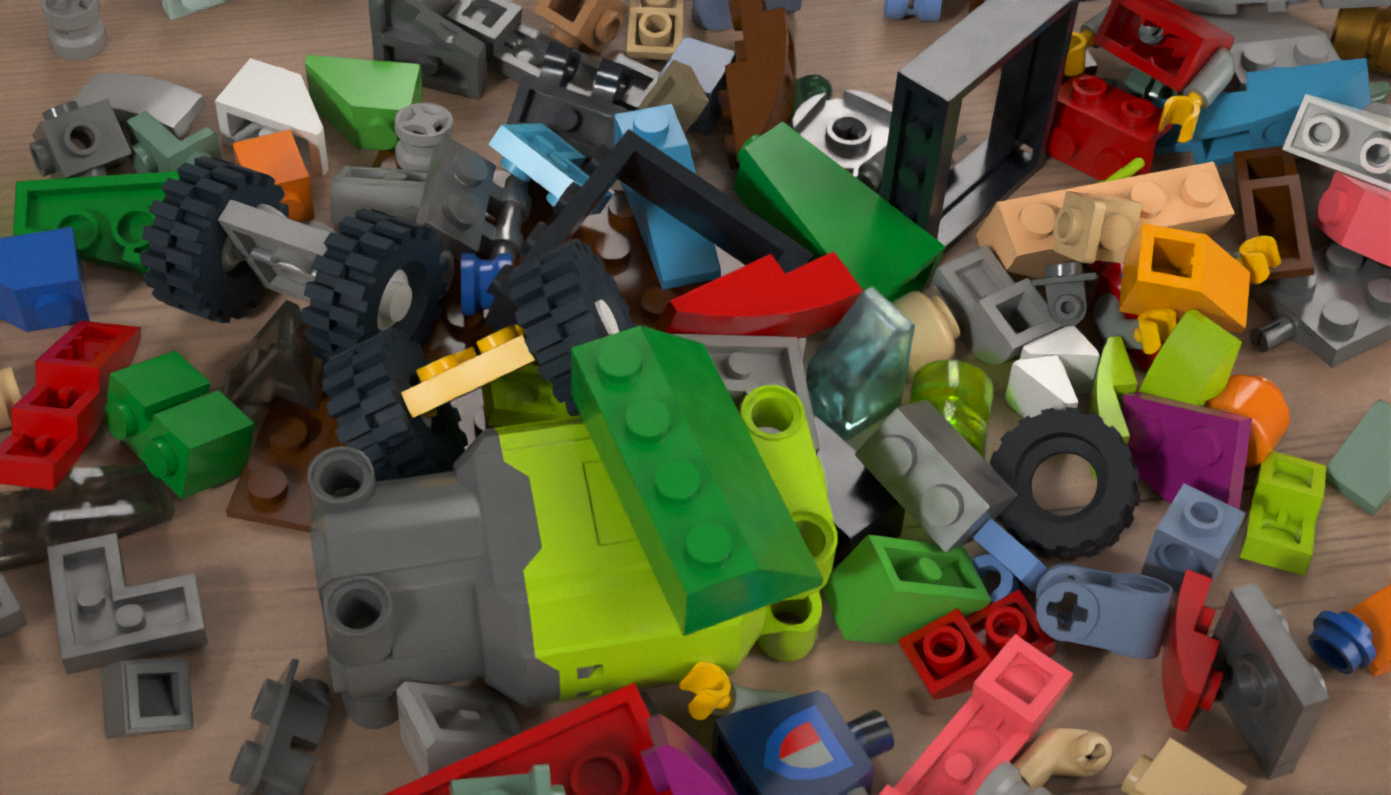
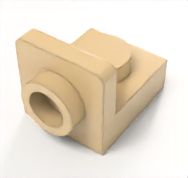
(1096, 227)

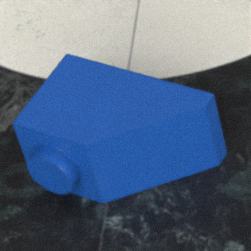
(42, 280)

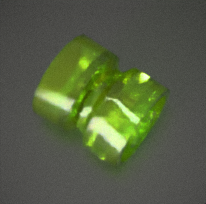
(961, 396)

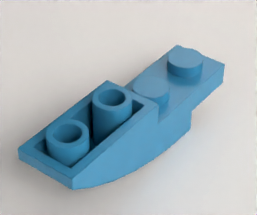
(1267, 109)

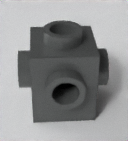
(91, 129)

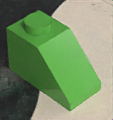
(363, 96)
(900, 586)

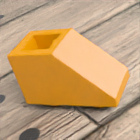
(1184, 274)

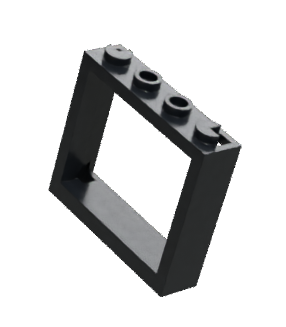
(1033, 47)
(668, 187)

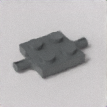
(1331, 312)

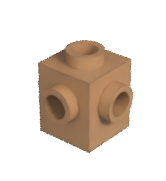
(583, 21)

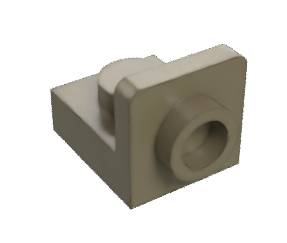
(681, 89)

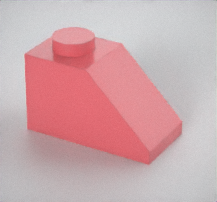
(1357, 216)

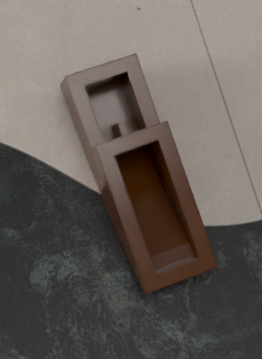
(1274, 207)

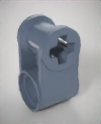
(1111, 611)

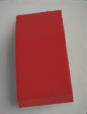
(958, 649)
(1189, 653)

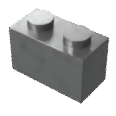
(935, 474)

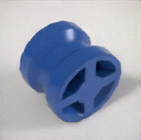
(476, 279)

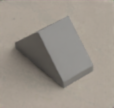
(451, 722)

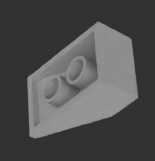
(1270, 41)

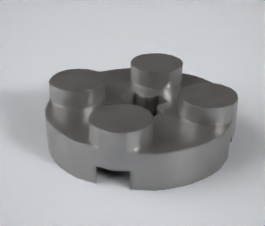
(856, 114)

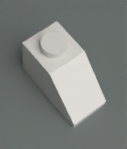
(269, 101)

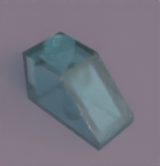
(861, 366)

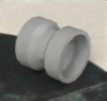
(75, 28)

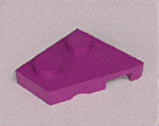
(1187, 445)

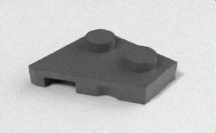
(417, 35)

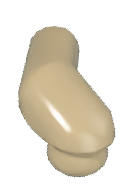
(1064, 754)

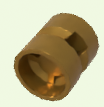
(1364, 34)

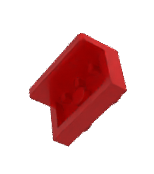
(1102, 128)

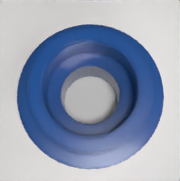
(1342, 641)

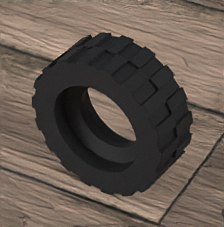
(1115, 494)

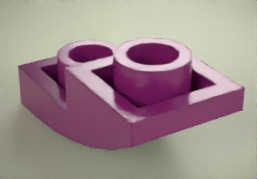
(681, 763)

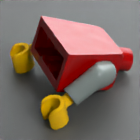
(1166, 45)
(1147, 332)

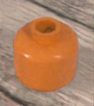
(1262, 402)

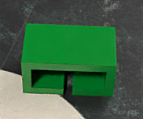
(180, 442)

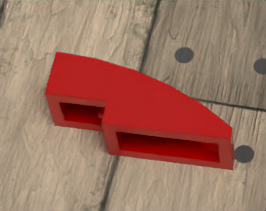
(766, 301)

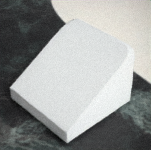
(1074, 350)
(1039, 385)

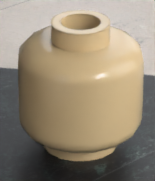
(933, 330)

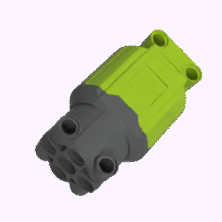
(532, 569)

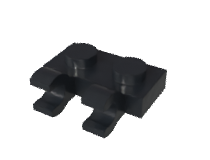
(575, 117)

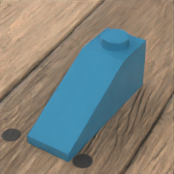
(675, 249)

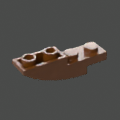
(763, 79)

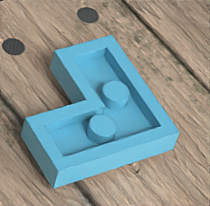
(542, 155)

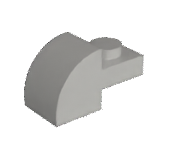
(993, 308)

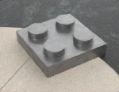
(1266, 681)

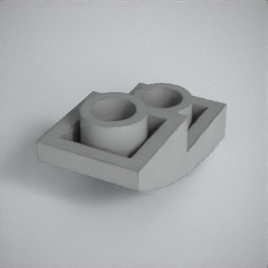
(133, 94)

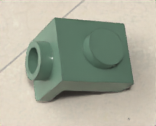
(160, 151)

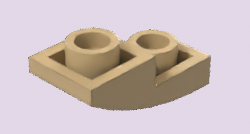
(654, 28)

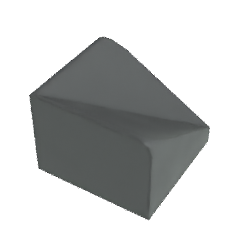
(146, 697)

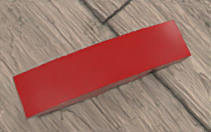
(66, 403)

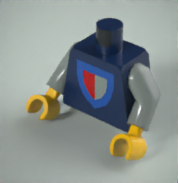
(786, 739)

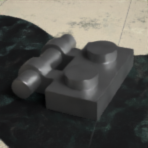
(461, 193)

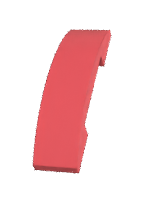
(992, 726)

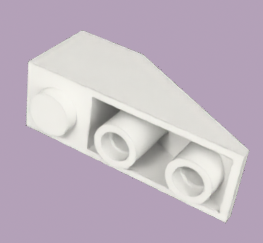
(1343, 139)

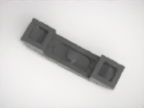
(521, 50)

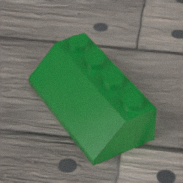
(689, 477)

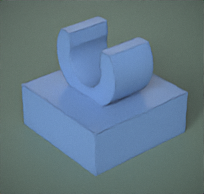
(1008, 558)

